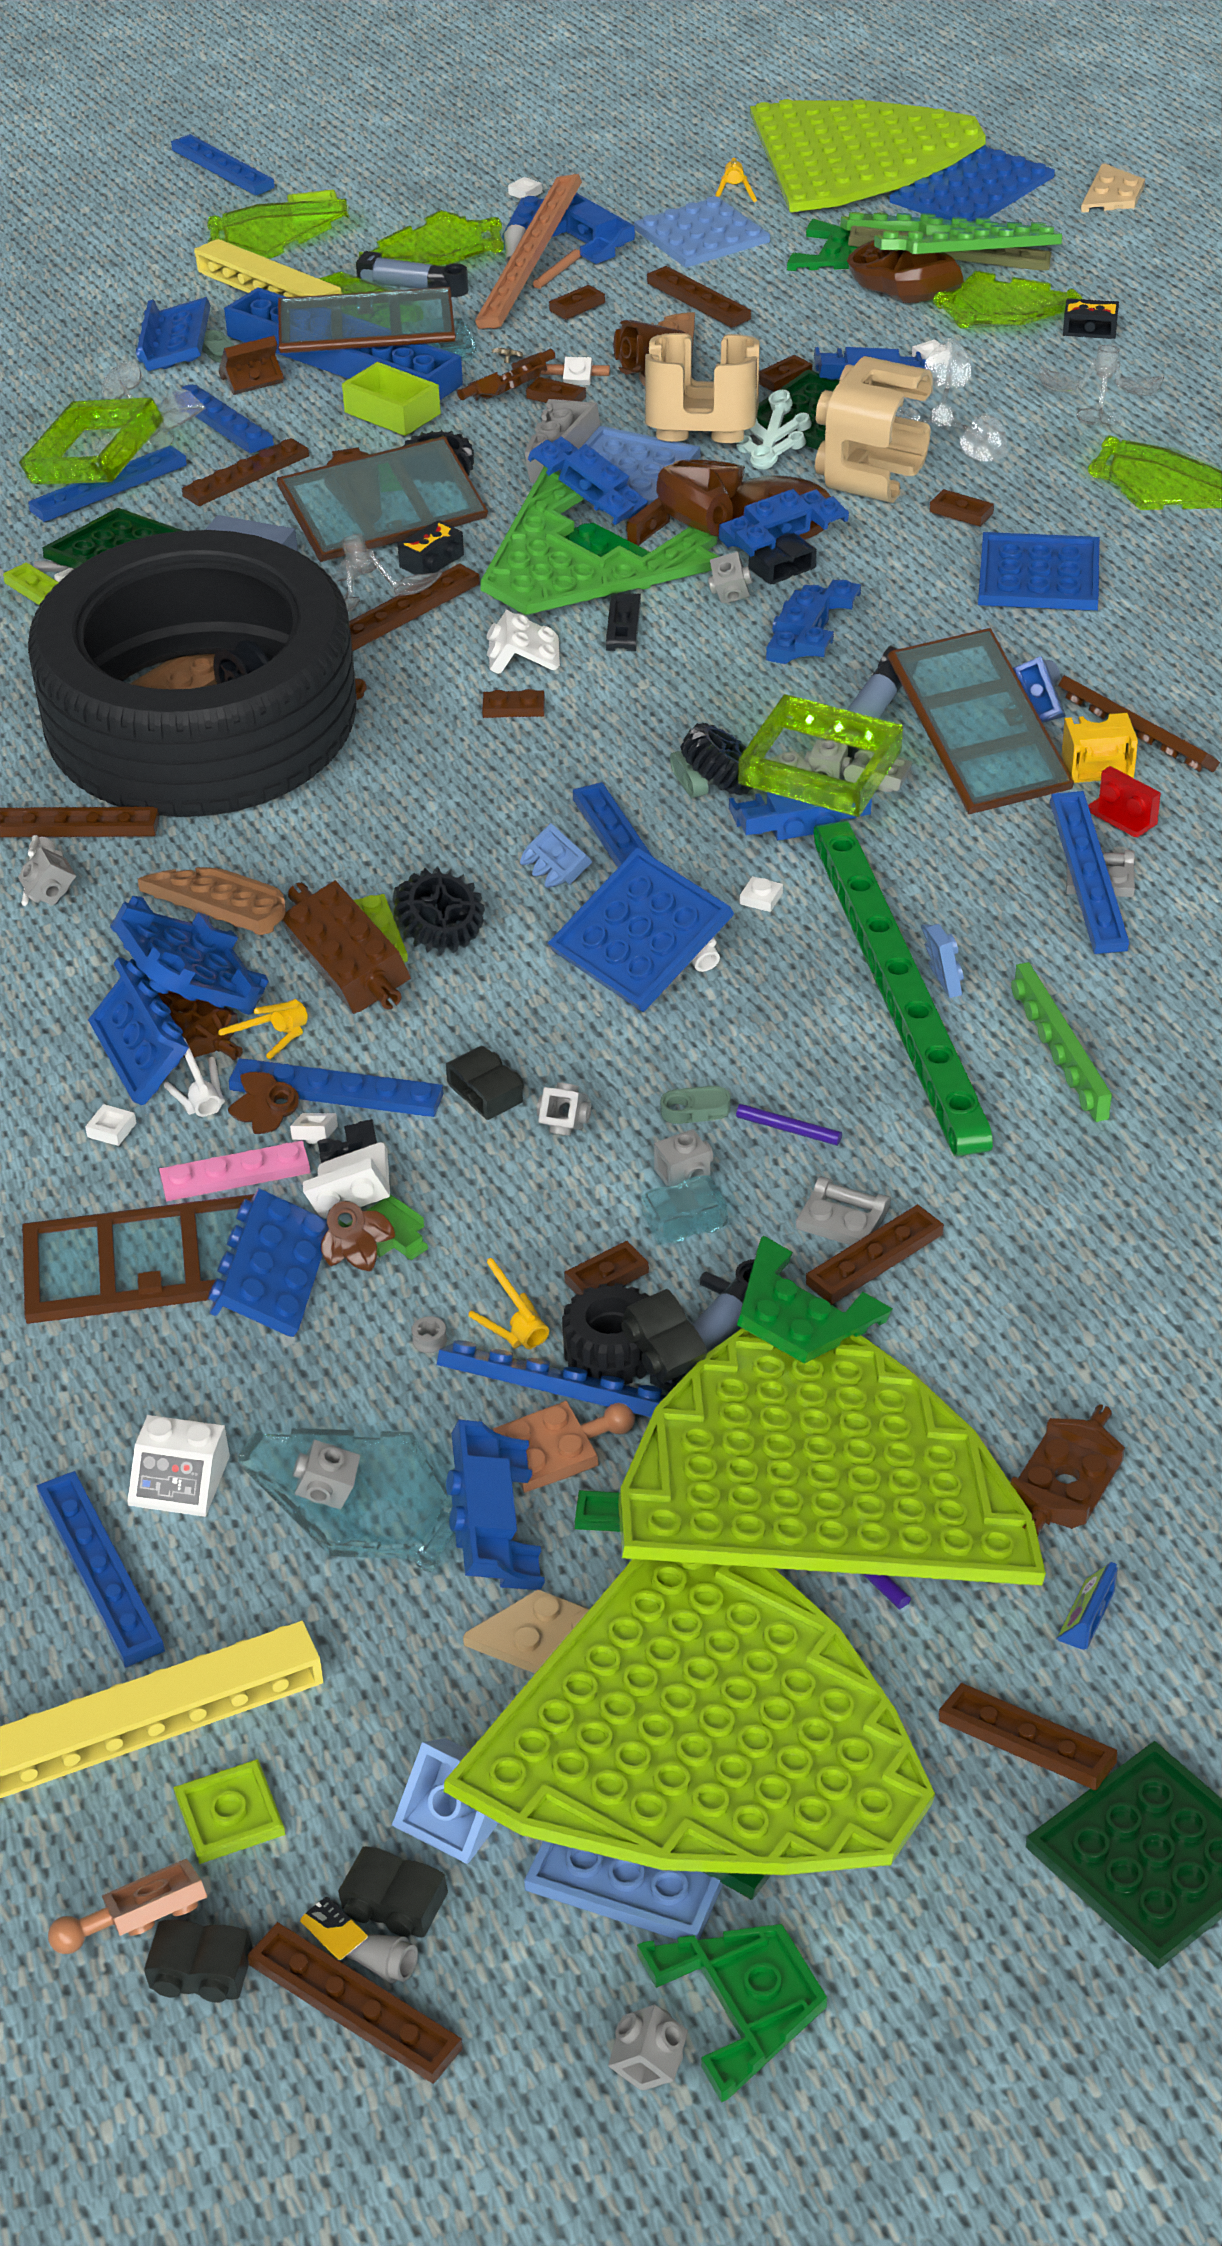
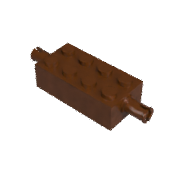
(345, 947)

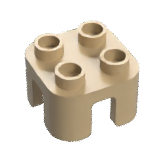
(682, 405)
(863, 433)

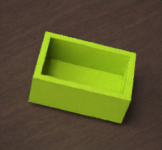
(391, 398)

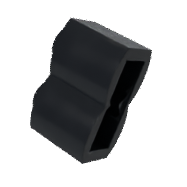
(788, 558)

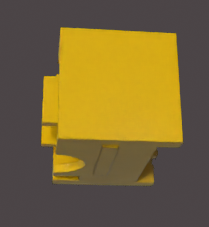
(1095, 746)

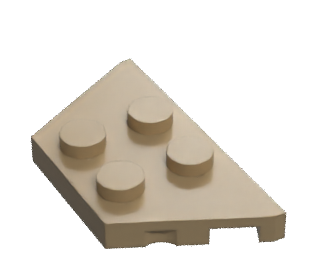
(1113, 190)
(526, 1630)

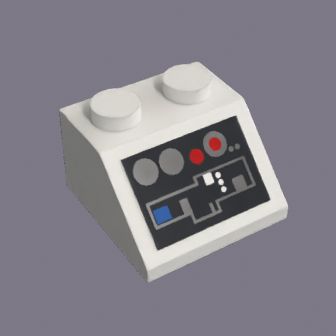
(177, 1465)

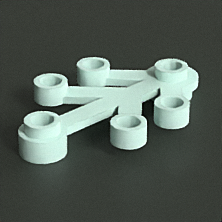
(766, 454)

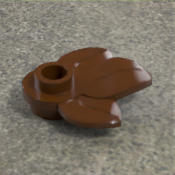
(259, 1102)
(358, 1240)

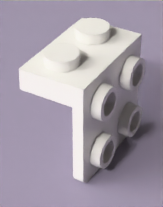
(519, 635)
(353, 1177)

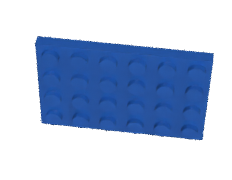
(974, 185)

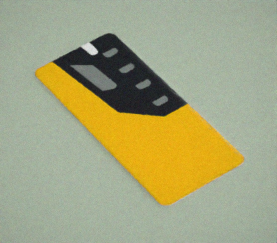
(333, 1928)

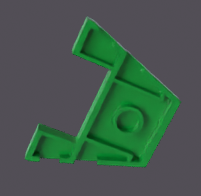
(834, 252)
(601, 540)
(795, 1318)
(760, 1987)

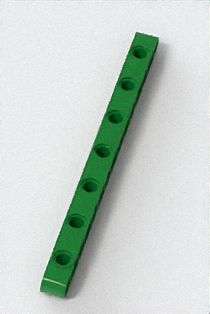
(903, 991)

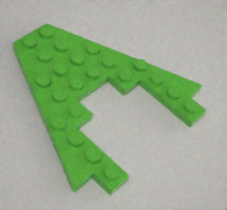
(950, 234)
(546, 571)

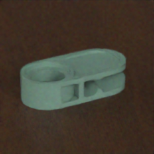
(214, 344)
(689, 779)
(701, 1104)

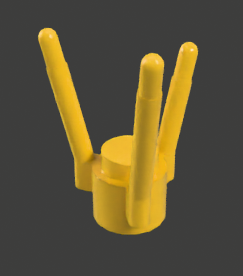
(733, 175)
(284, 1017)
(525, 1324)

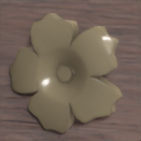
(507, 352)

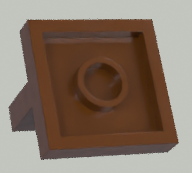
(251, 365)

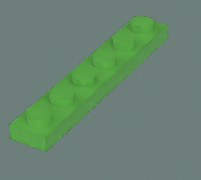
(1064, 1045)

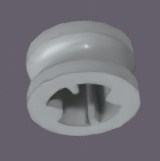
(427, 1342)

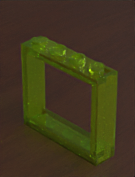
(133, 416)
(830, 724)

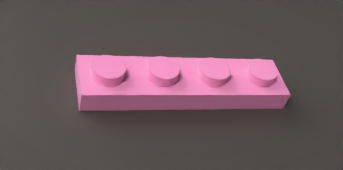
(234, 1170)

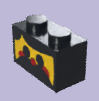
(1090, 318)
(431, 549)

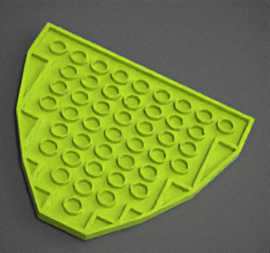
(857, 148)
(821, 1472)
(703, 1733)

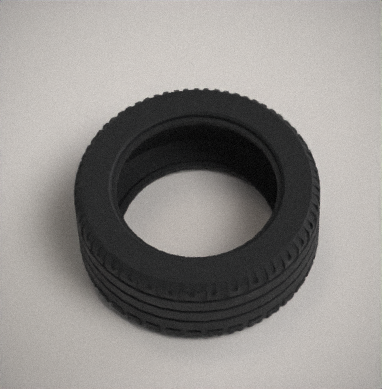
(207, 744)

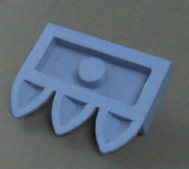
(555, 857)
(943, 963)

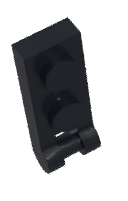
(623, 621)

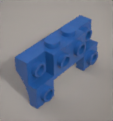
(595, 227)
(832, 364)
(590, 477)
(778, 516)
(802, 620)
(784, 816)
(485, 1505)

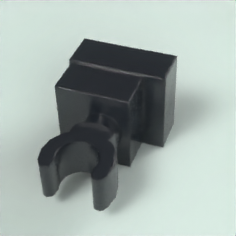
(357, 1136)

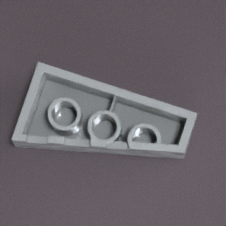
(563, 418)

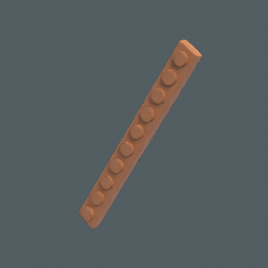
(528, 252)

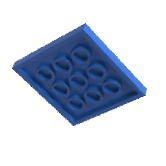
(1039, 571)
(640, 929)

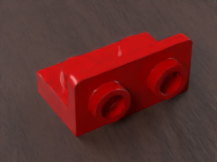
(1126, 803)

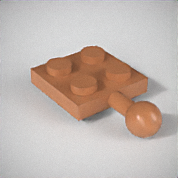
(560, 1444)
(133, 1907)

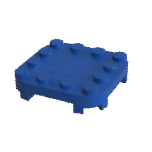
(188, 957)

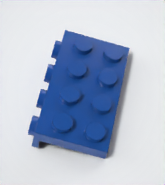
(172, 334)
(138, 1032)
(270, 1263)

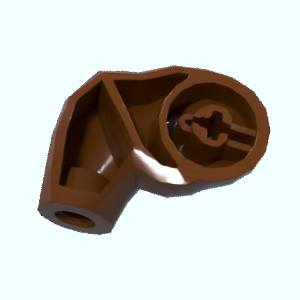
(904, 274)
(700, 492)

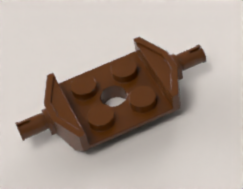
(494, 385)
(201, 1025)
(1072, 1449)

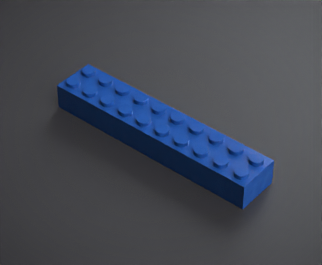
(257, 317)

